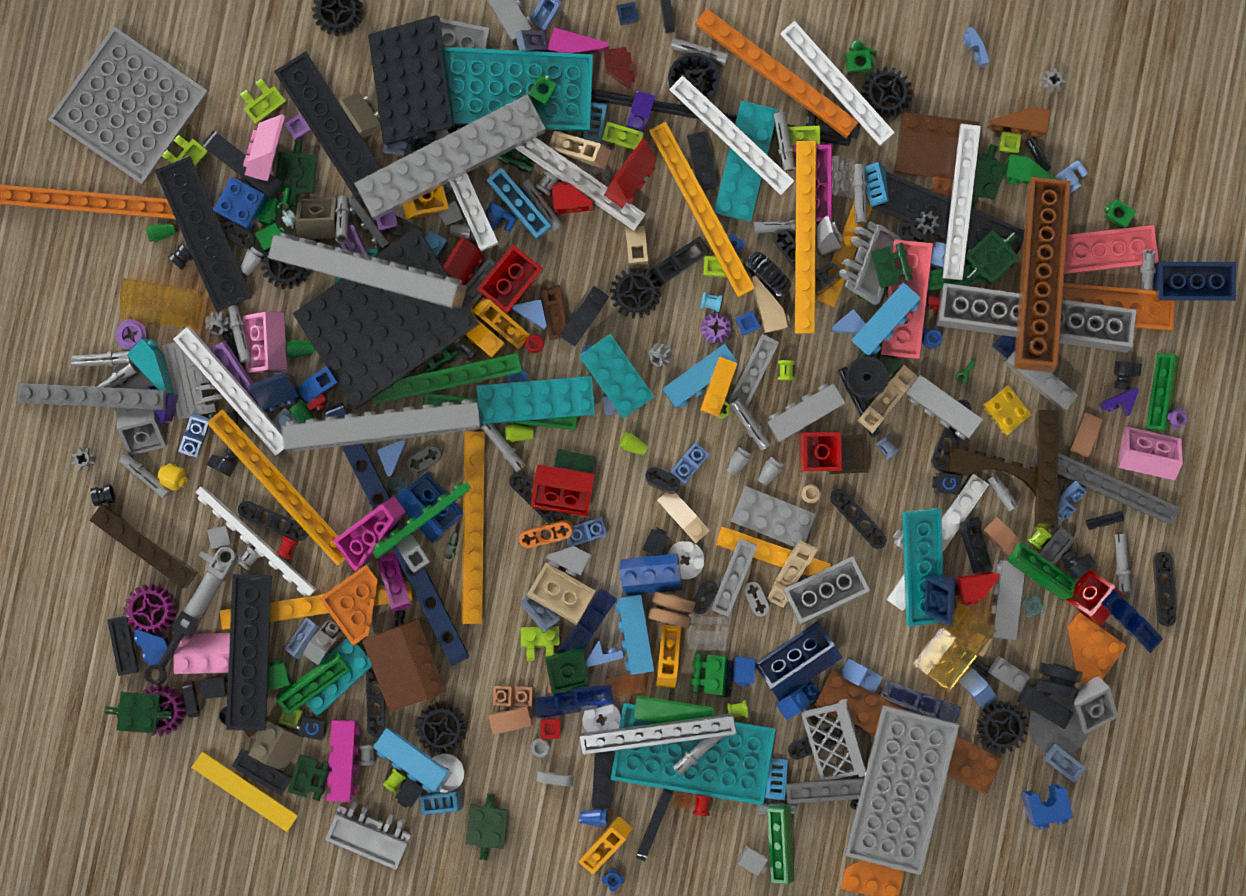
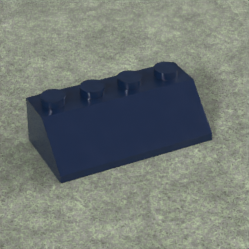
(1195, 281)
(798, 661)

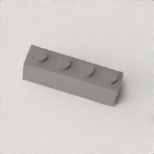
(510, 17)
(1046, 384)
(944, 407)
(806, 412)
(1007, 601)

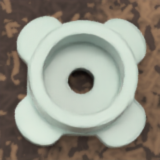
(288, 218)

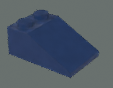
(275, 392)
(940, 598)

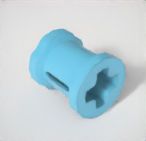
(711, 302)

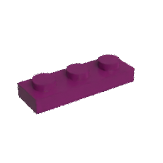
(394, 582)

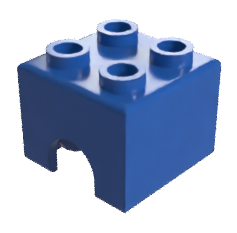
(241, 203)
(1053, 810)

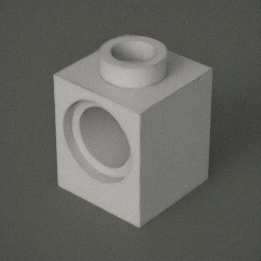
(753, 860)

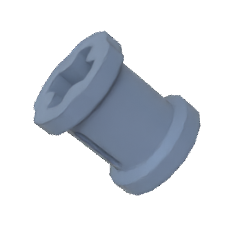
(887, 447)

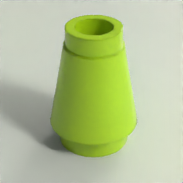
(518, 432)
(632, 444)

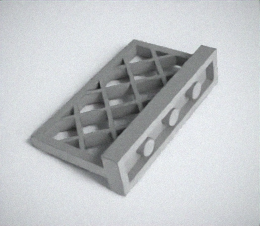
(850, 735)

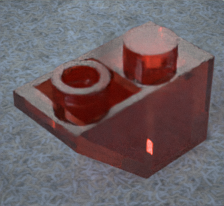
(617, 66)

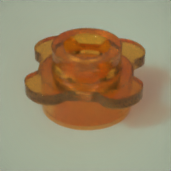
(945, 185)
(683, 804)

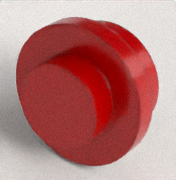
(534, 343)

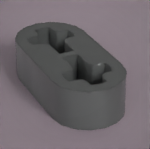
(421, 455)

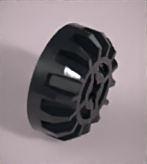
(706, 68)

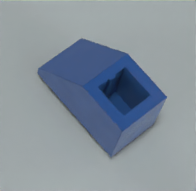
(317, 384)
(152, 645)
(744, 671)
(798, 700)

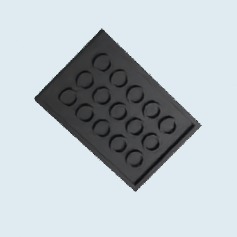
(411, 79)

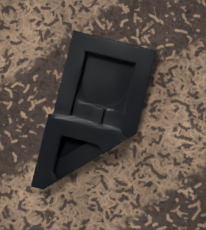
(419, 140)

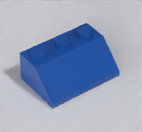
(422, 494)
(650, 574)

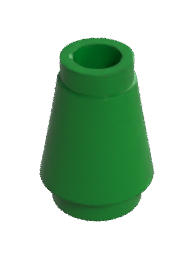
(269, 212)
(158, 232)
(298, 348)
(301, 412)

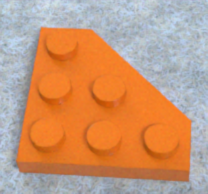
(353, 604)
(1092, 648)
(872, 879)

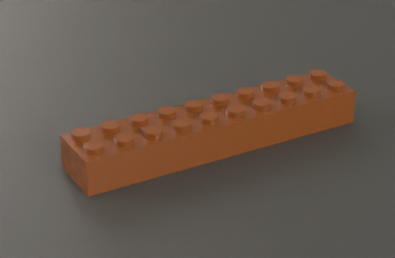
(1042, 275)

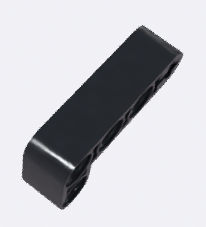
(821, 275)

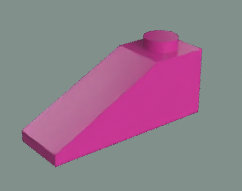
(569, 42)

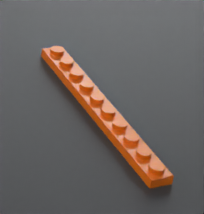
(776, 73)
(85, 202)

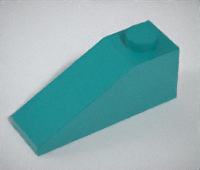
(152, 363)

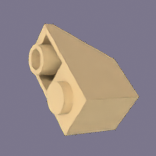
(636, 246)

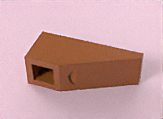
(1029, 121)

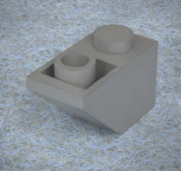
(827, 237)
(413, 553)
(570, 558)
(322, 641)

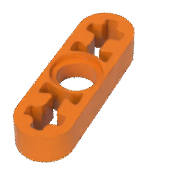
(532, 532)

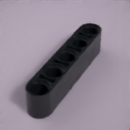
(235, 159)

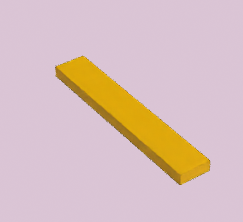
(244, 791)

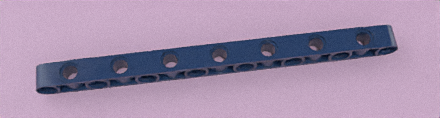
(421, 581)

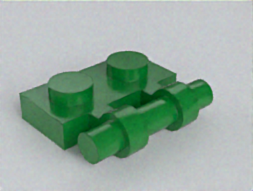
(715, 674)

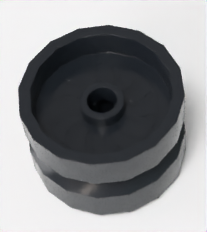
(863, 366)
(1058, 680)

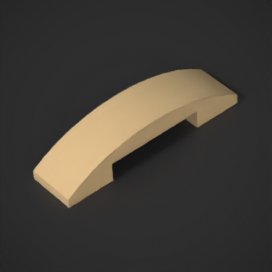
(887, 399)
(791, 572)

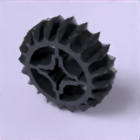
(337, 27)
(881, 88)
(282, 272)
(768, 273)
(644, 290)
(450, 731)
(1016, 736)

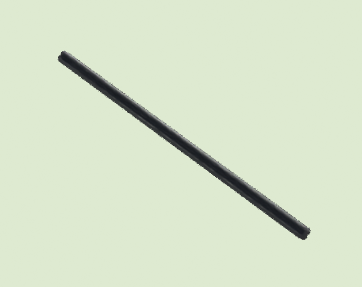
(682, 110)

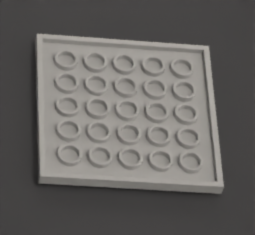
(128, 105)

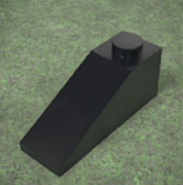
(583, 315)

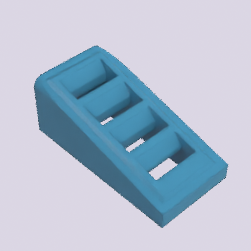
(596, 138)
(873, 172)
(774, 795)
(457, 802)

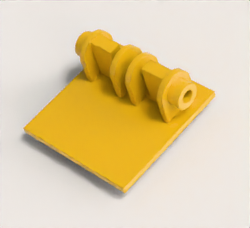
(1007, 410)

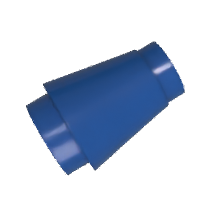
(594, 818)

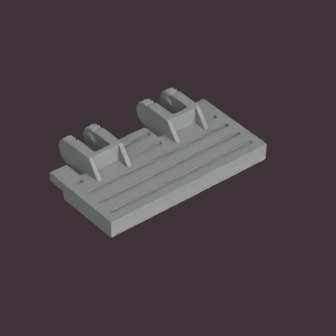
(865, 280)
(187, 383)
(367, 838)

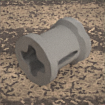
(552, 180)
(248, 558)
(367, 754)

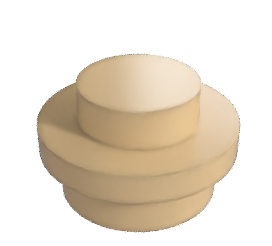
(811, 493)

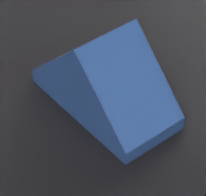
(545, 13)
(533, 312)
(849, 324)
(391, 456)
(978, 688)

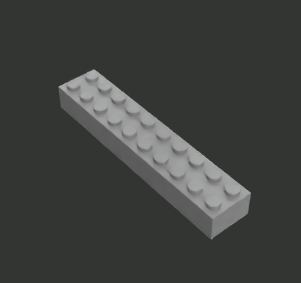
(450, 157)
(370, 272)
(998, 313)
(380, 427)

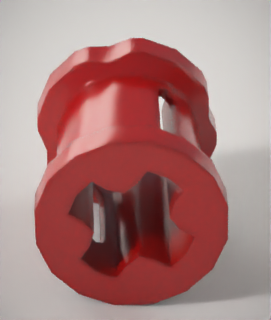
(287, 547)
(702, 805)

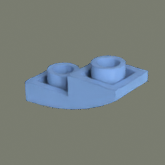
(973, 42)
(194, 435)
(689, 463)
(1071, 495)
(586, 532)

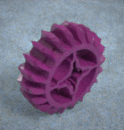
(133, 613)
(173, 699)

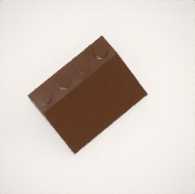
(928, 145)
(403, 665)

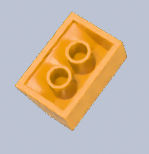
(427, 204)

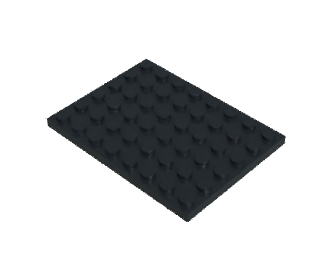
(378, 334)

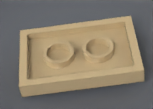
(561, 593)

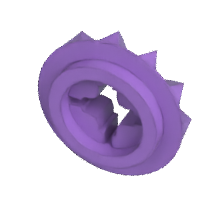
(123, 331)
(722, 334)

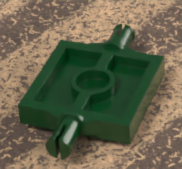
(297, 172)
(988, 175)
(991, 257)
(138, 712)
(487, 826)

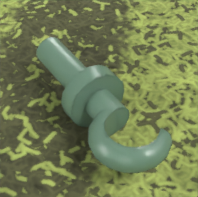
(451, 545)

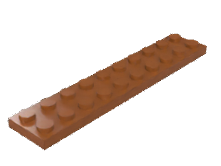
(968, 762)

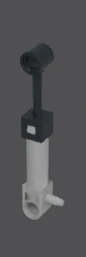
(188, 620)

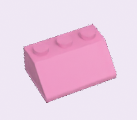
(263, 148)
(266, 342)
(1150, 453)
(202, 654)

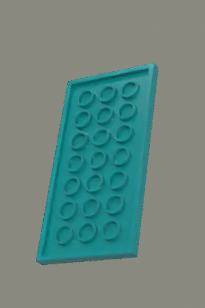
(494, 78)
(729, 770)

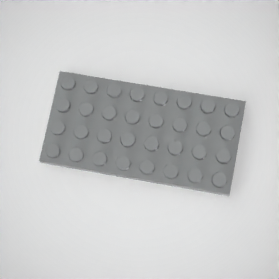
(901, 789)

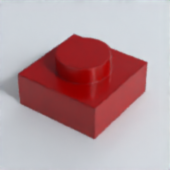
(933, 302)
(317, 403)
(550, 729)

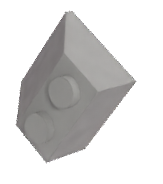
(140, 431)
(1095, 704)

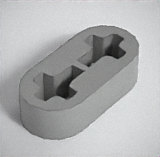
(760, 596)
(555, 778)

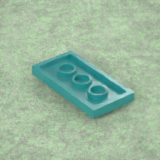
(616, 376)
(359, 664)

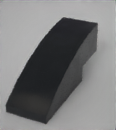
(680, 261)

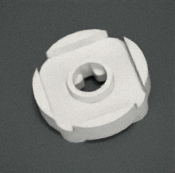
(696, 558)
(612, 722)
(455, 766)

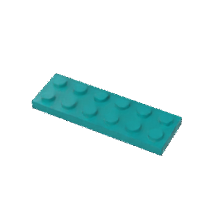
(739, 180)
(535, 400)
(921, 558)

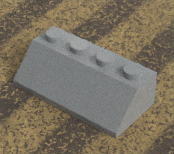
(826, 591)

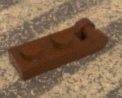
(553, 311)

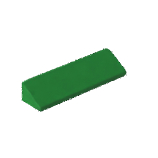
(1162, 392)
(1042, 571)
(313, 683)
(667, 711)
(780, 844)

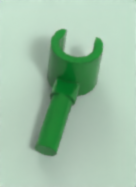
(857, 45)
(285, 199)
(966, 371)

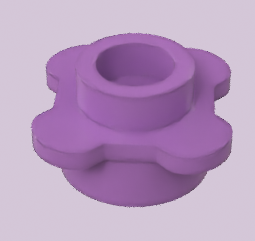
(1177, 418)

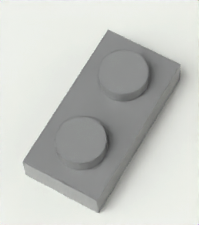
(1008, 674)

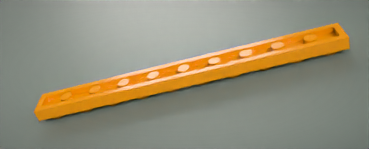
(701, 210)
(805, 237)
(276, 484)
(473, 528)
(307, 606)

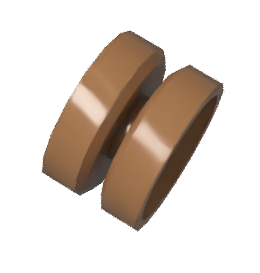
(672, 609)

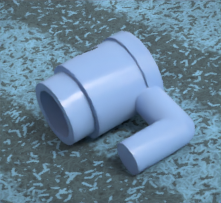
(1069, 175)
(938, 255)

